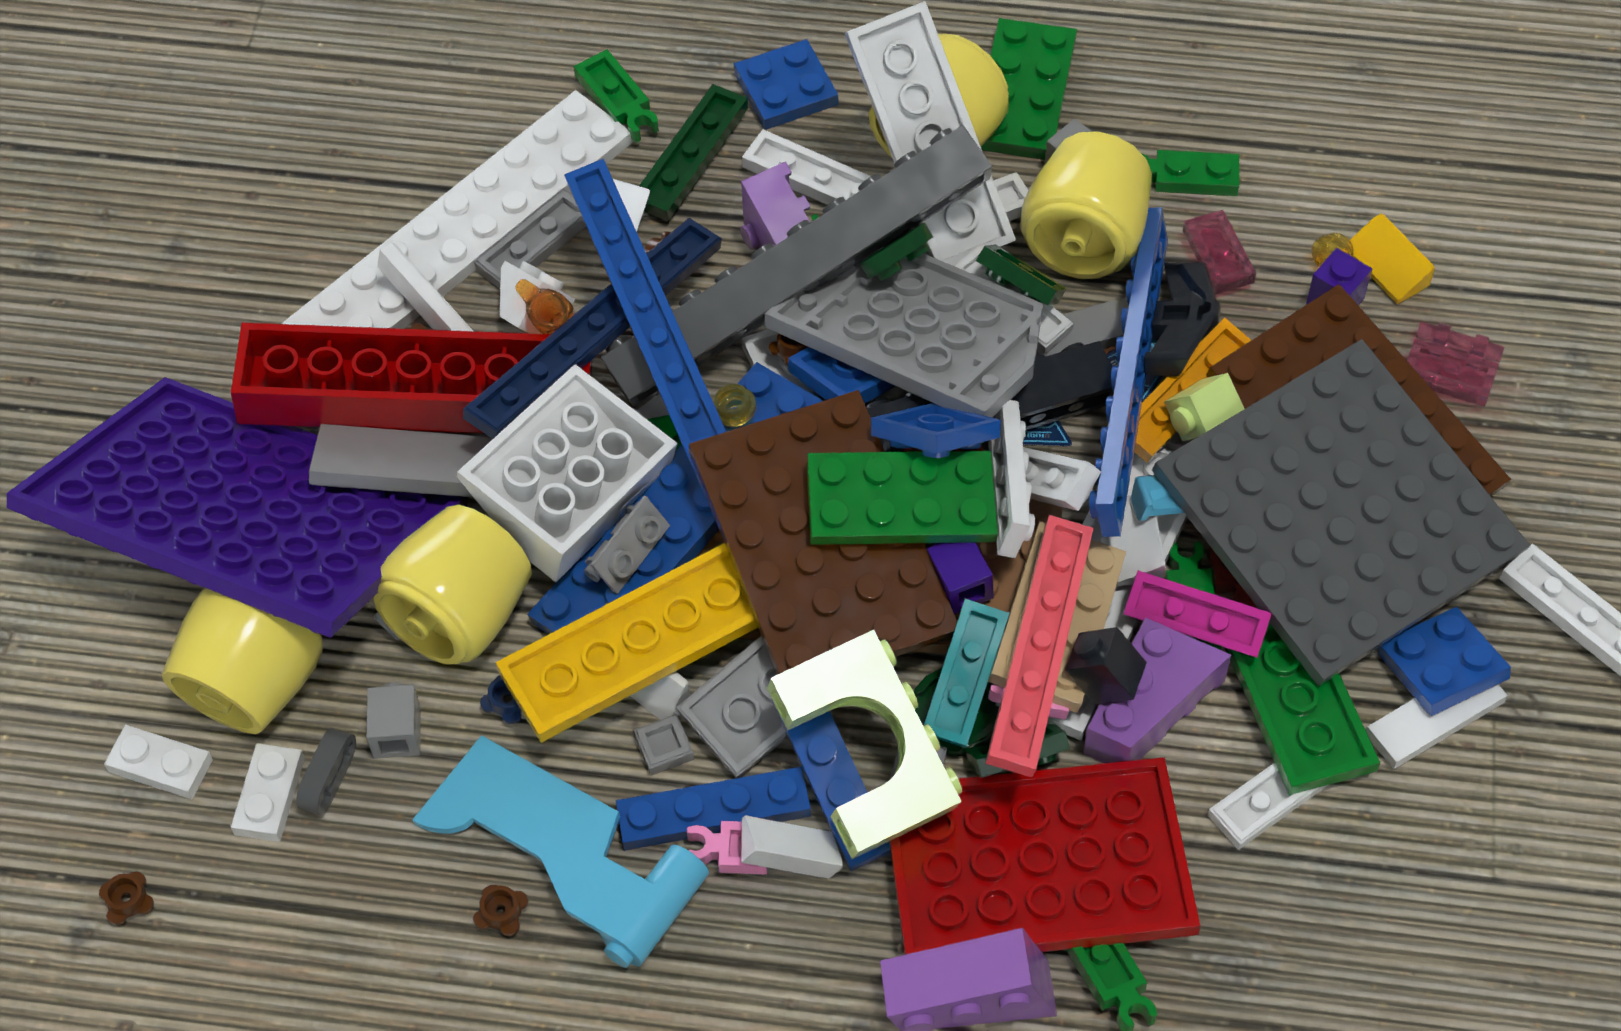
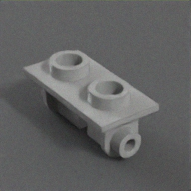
(628, 546)

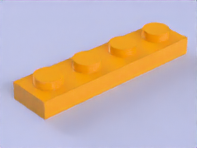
(1154, 422)

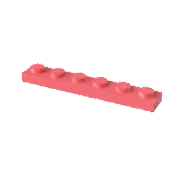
(1039, 647)

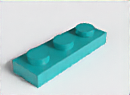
(966, 672)

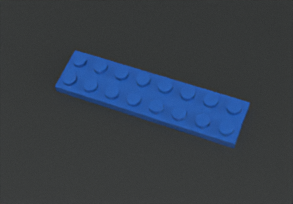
(682, 505)

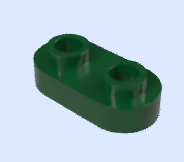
(886, 260)

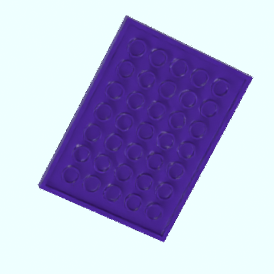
(225, 507)

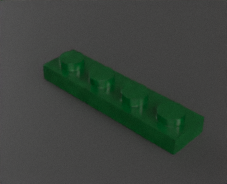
(692, 150)

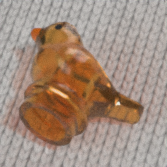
(544, 306)

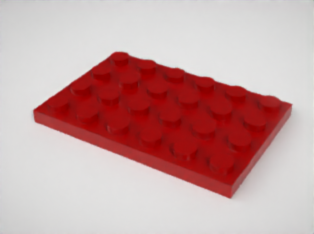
(1057, 853)

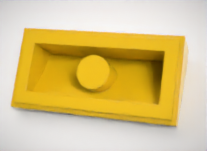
(1395, 261)

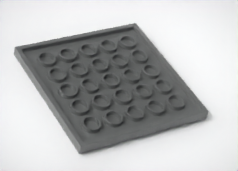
(1340, 510)

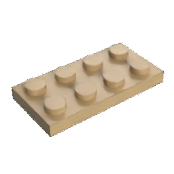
(1090, 613)

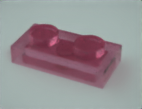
(1221, 250)

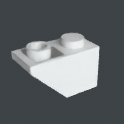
(511, 304)

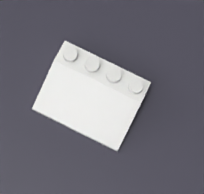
(566, 470)

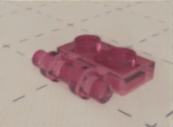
(1452, 371)

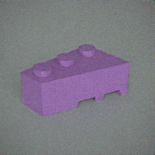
(770, 207)
(1173, 682)
(969, 983)

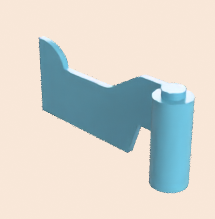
(572, 840)

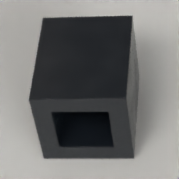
(1106, 665)

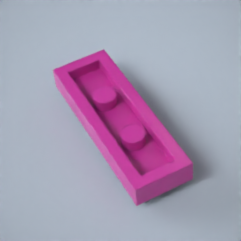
(1198, 613)

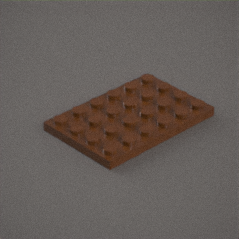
(1323, 331)
(803, 592)

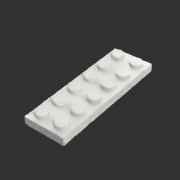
(914, 102)

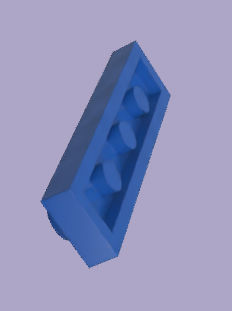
(830, 775)
(668, 814)

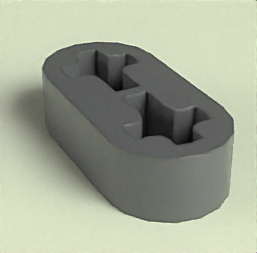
(326, 771)

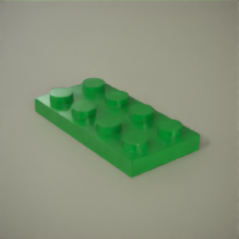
(1037, 70)
(901, 498)
(1306, 726)

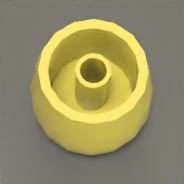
(979, 84)
(1088, 206)
(452, 585)
(239, 661)

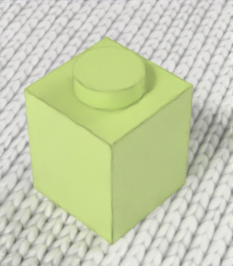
(1203, 406)

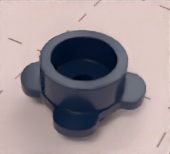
(495, 702)

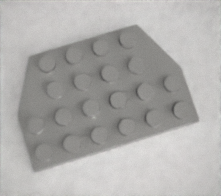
(922, 331)

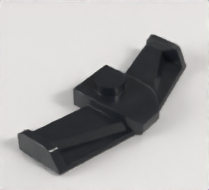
(1184, 320)

